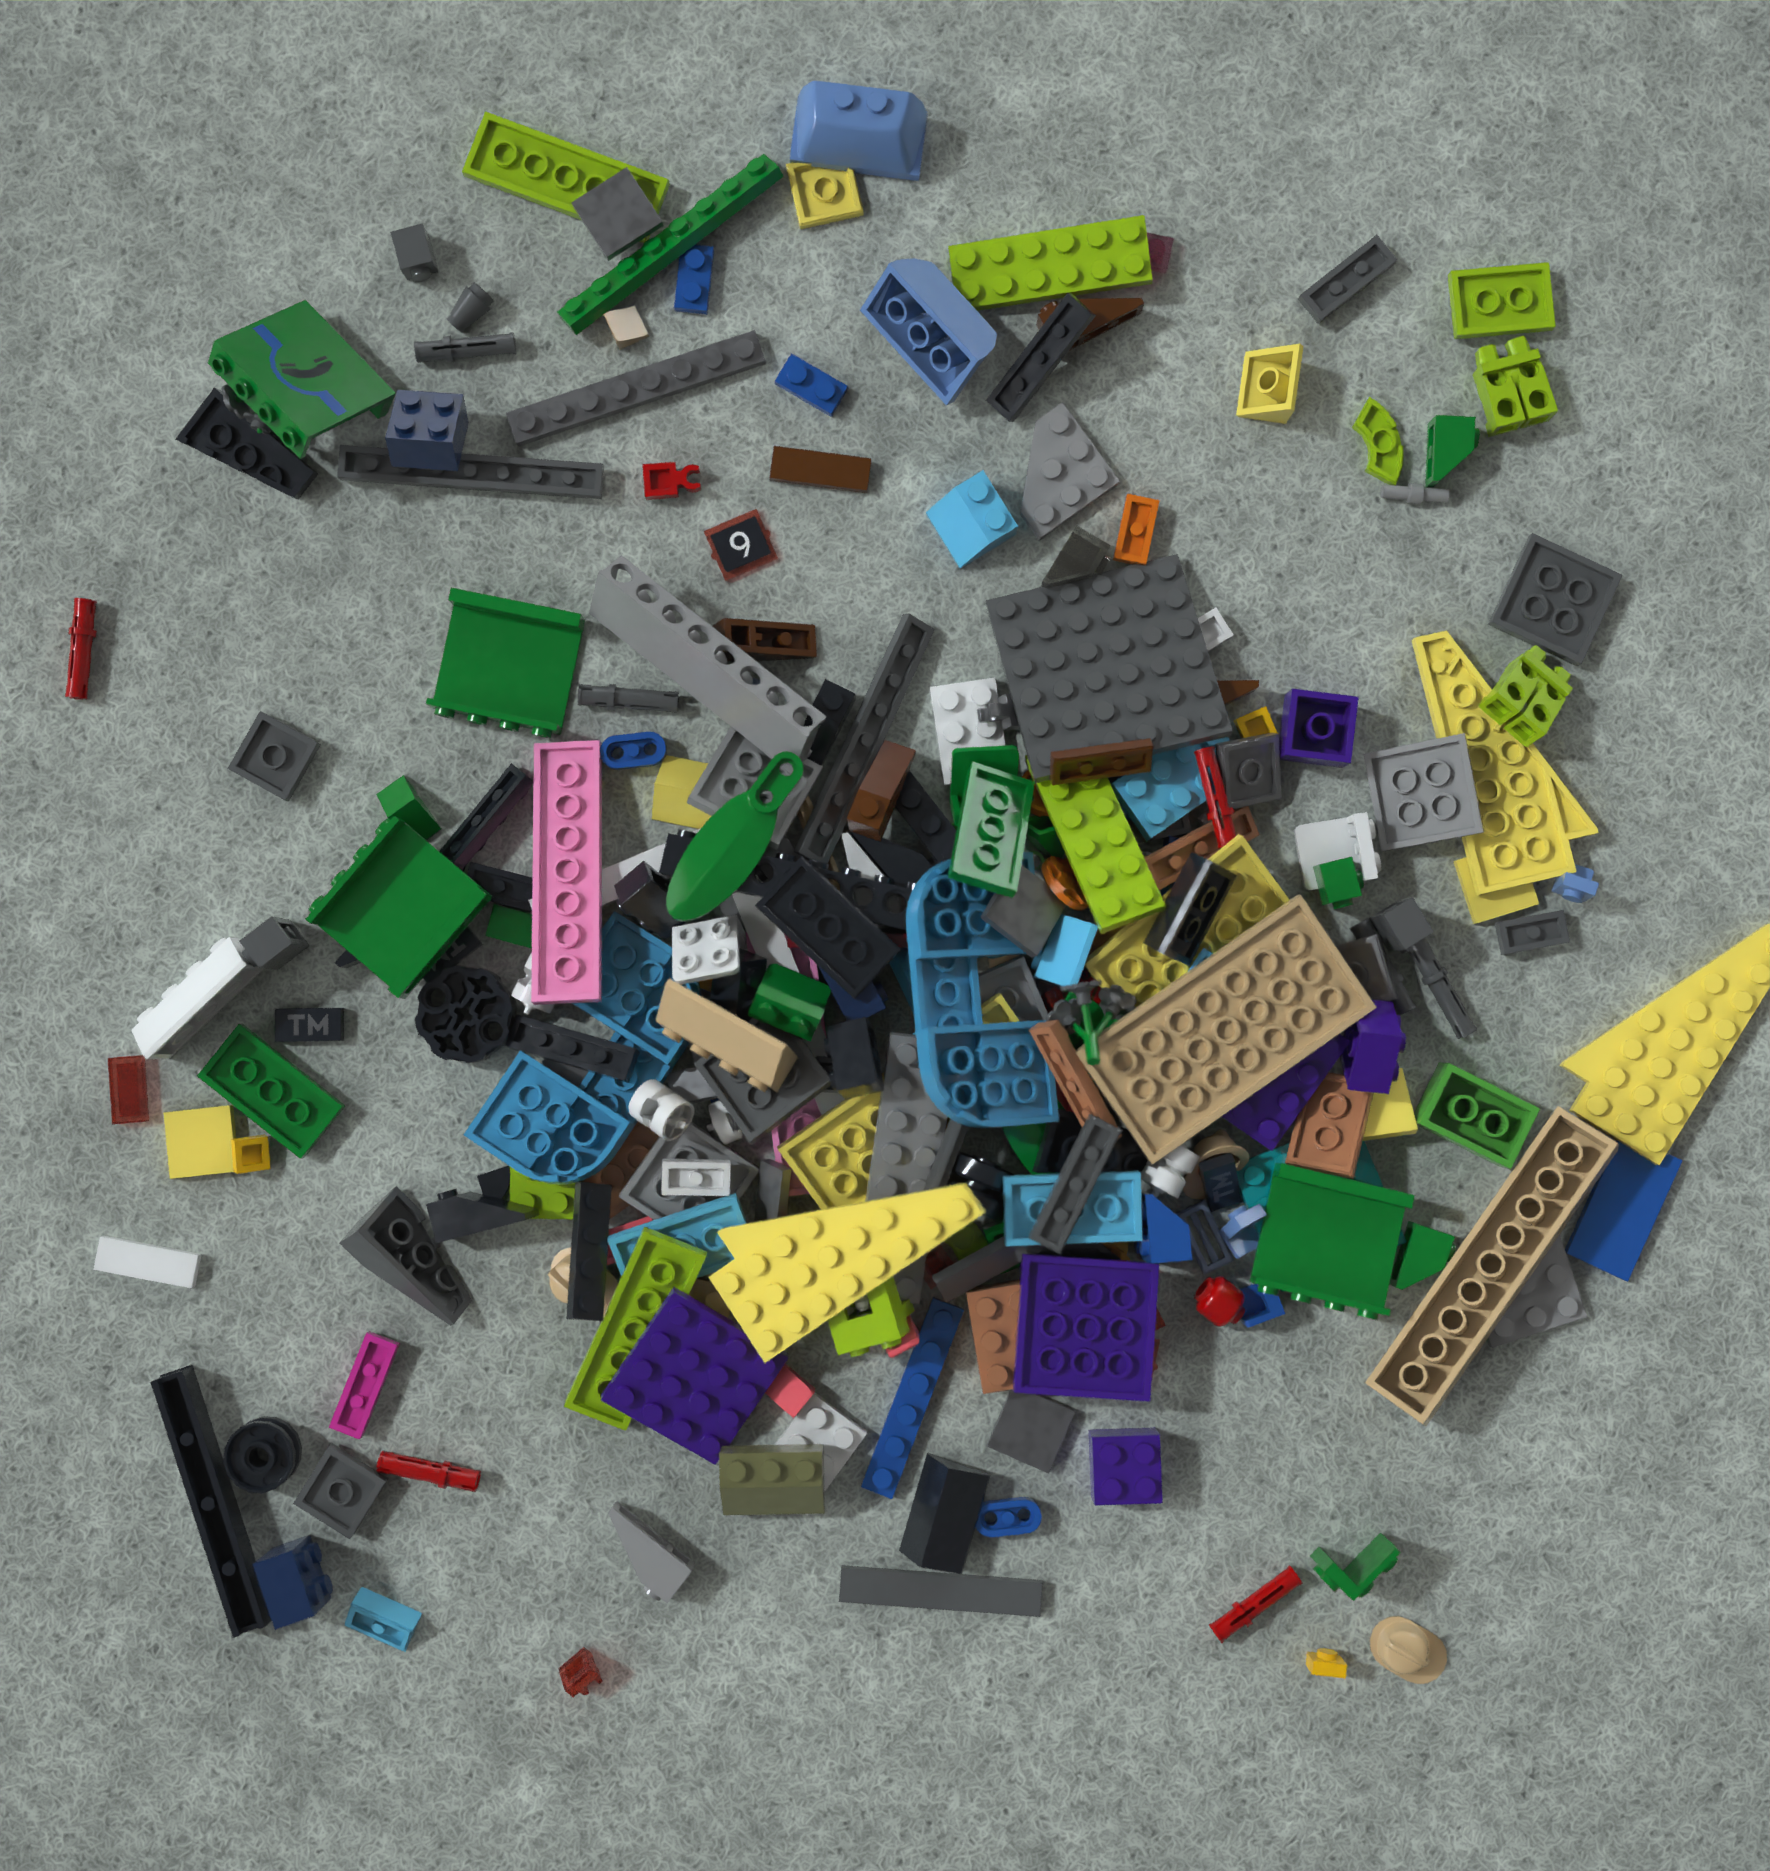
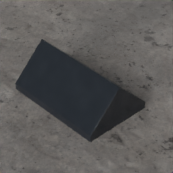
(1190, 909)
(944, 1515)

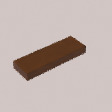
(820, 469)
(1101, 761)

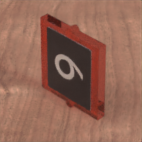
(740, 544)

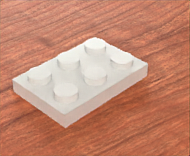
(958, 721)
(824, 1424)

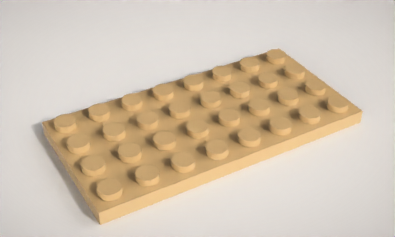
(1226, 1029)

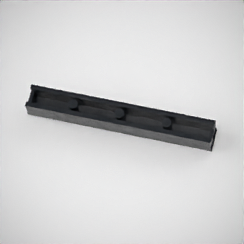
(211, 1499)

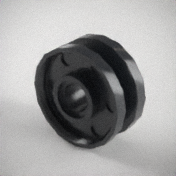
(246, 1467)

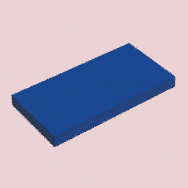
(1622, 1211)

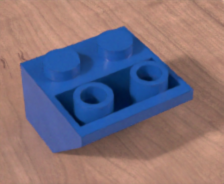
(1163, 1233)

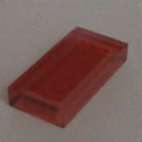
(128, 1089)

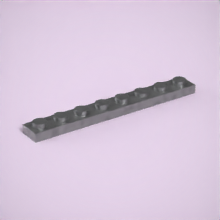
(636, 388)

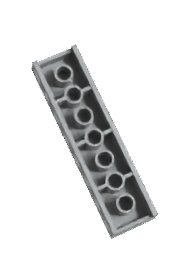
(703, 667)

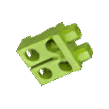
(1513, 387)
(1528, 696)

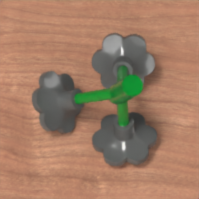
(1114, 1003)

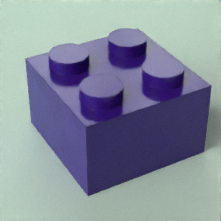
(1318, 728)
(1373, 1050)
(1125, 1466)

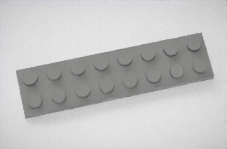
(904, 1142)

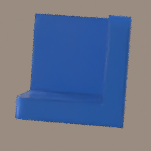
(1259, 1306)

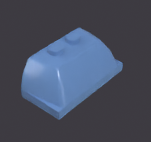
(859, 130)
(930, 325)

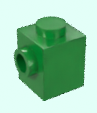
(1338, 882)

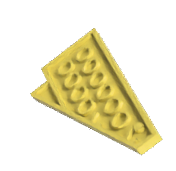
(1520, 797)
(1662, 1058)
(837, 1148)
(814, 1264)

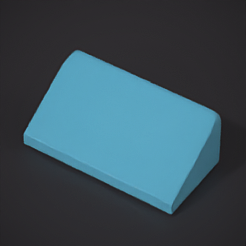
(382, 1619)

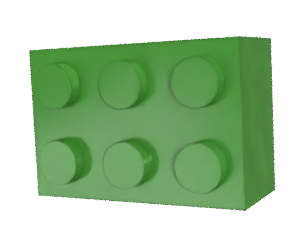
(1475, 1115)

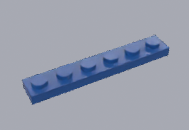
(912, 1398)

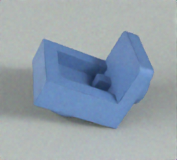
(1576, 886)
(1239, 1231)

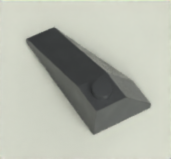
(400, 1252)

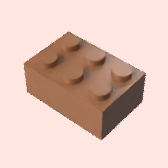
(994, 1331)

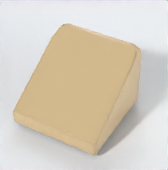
(626, 326)

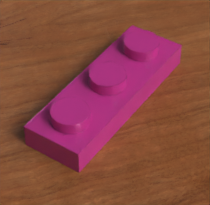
(364, 1385)

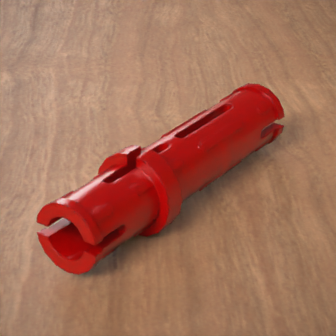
(81, 642)
(1207, 758)
(438, 1473)
(1255, 1604)

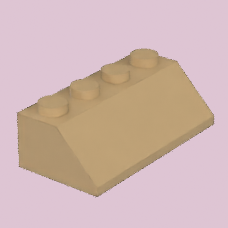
(724, 1037)

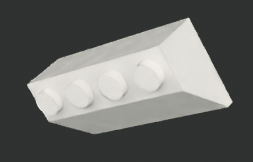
(194, 1000)

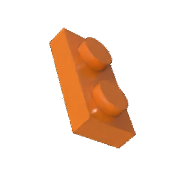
(1136, 530)

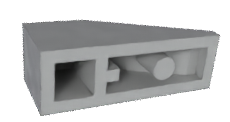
(654, 1559)

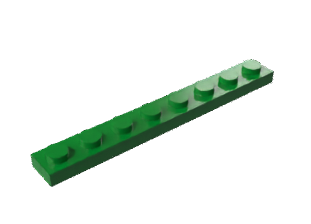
(670, 243)

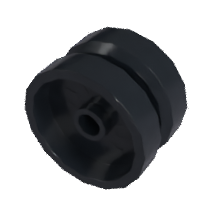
(982, 1177)

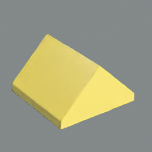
(1270, 383)
(671, 791)

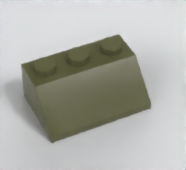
(772, 1479)

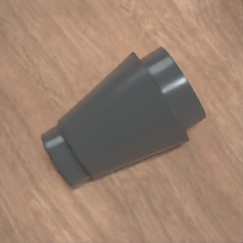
(470, 307)

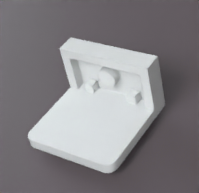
(1337, 840)
(707, 949)

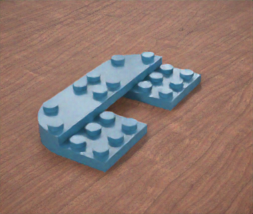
(969, 1068)
(570, 1131)

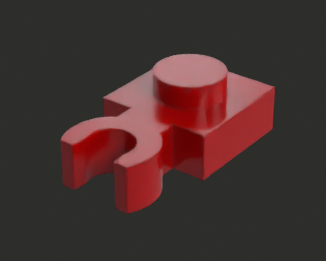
(663, 480)

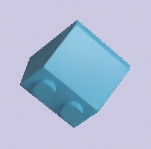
(972, 519)
(1065, 951)

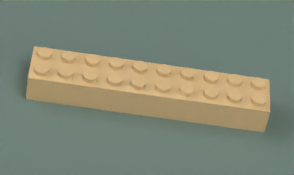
(1492, 1265)

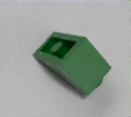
(1448, 444)
(1421, 1255)

